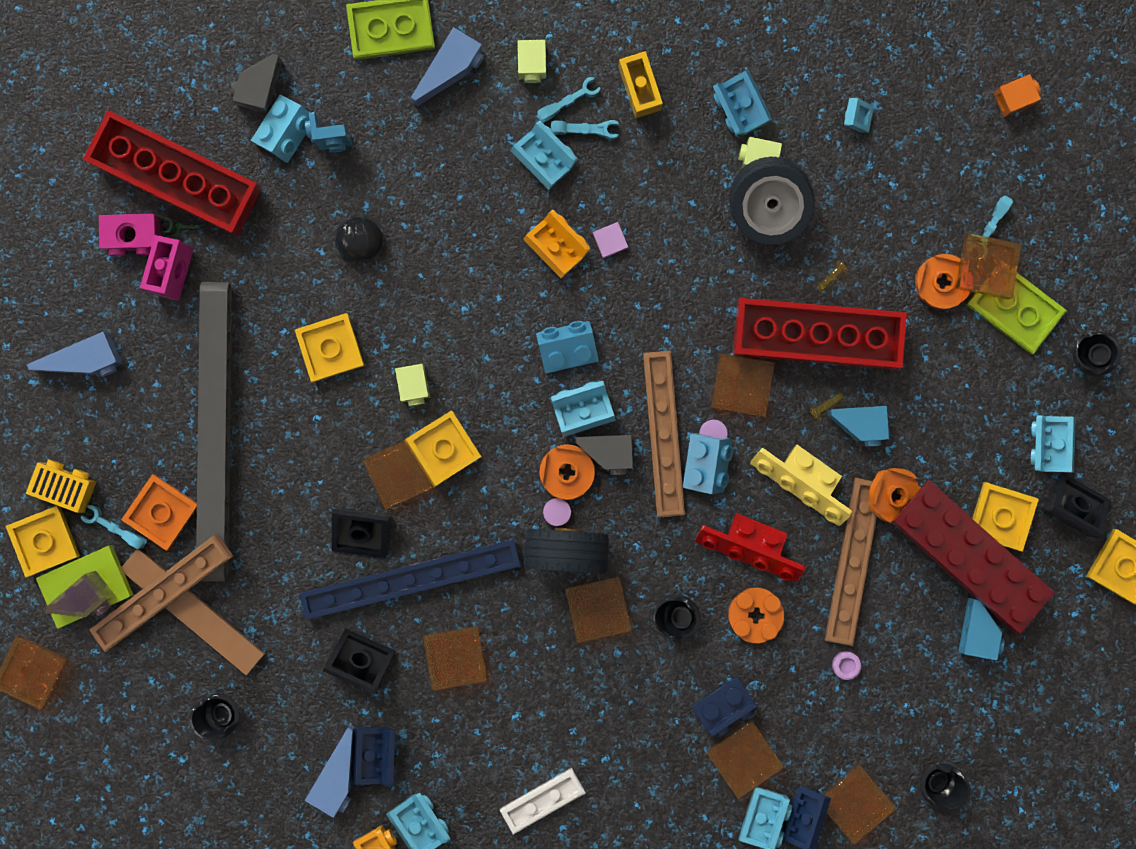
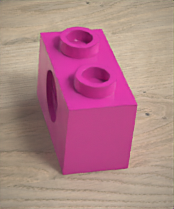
(114, 227)
(166, 267)

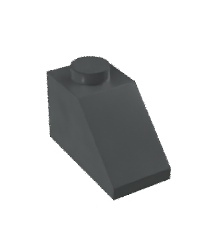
(257, 85)
(609, 452)

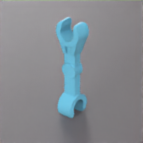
(549, 111)
(562, 128)
(1000, 210)
(133, 539)

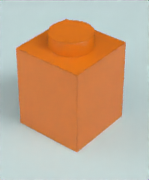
(1017, 95)

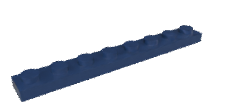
(409, 579)

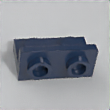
(724, 707)
(806, 818)

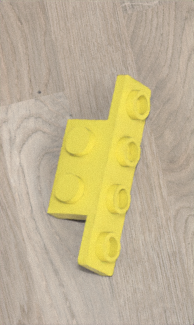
(806, 479)

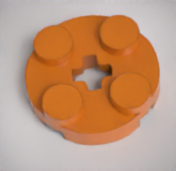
(930, 291)
(579, 461)
(881, 490)
(768, 605)

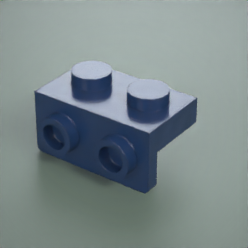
(374, 755)

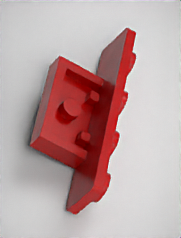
(752, 544)

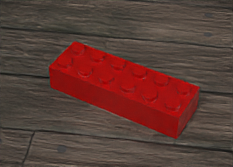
(172, 173)
(819, 334)

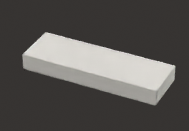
(542, 800)

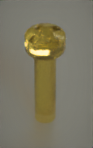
(840, 267)
(815, 412)

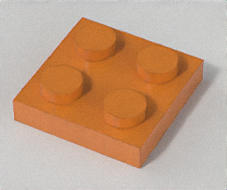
(160, 512)

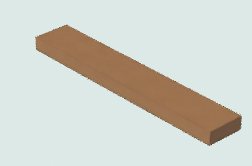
(663, 434)
(852, 567)
(161, 592)
(198, 616)

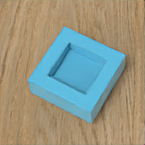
(858, 115)

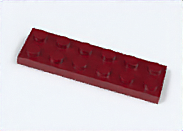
(973, 557)

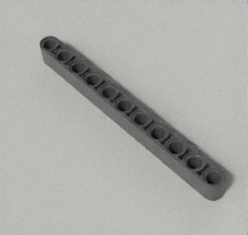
(214, 417)

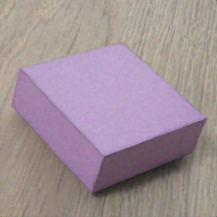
(610, 240)

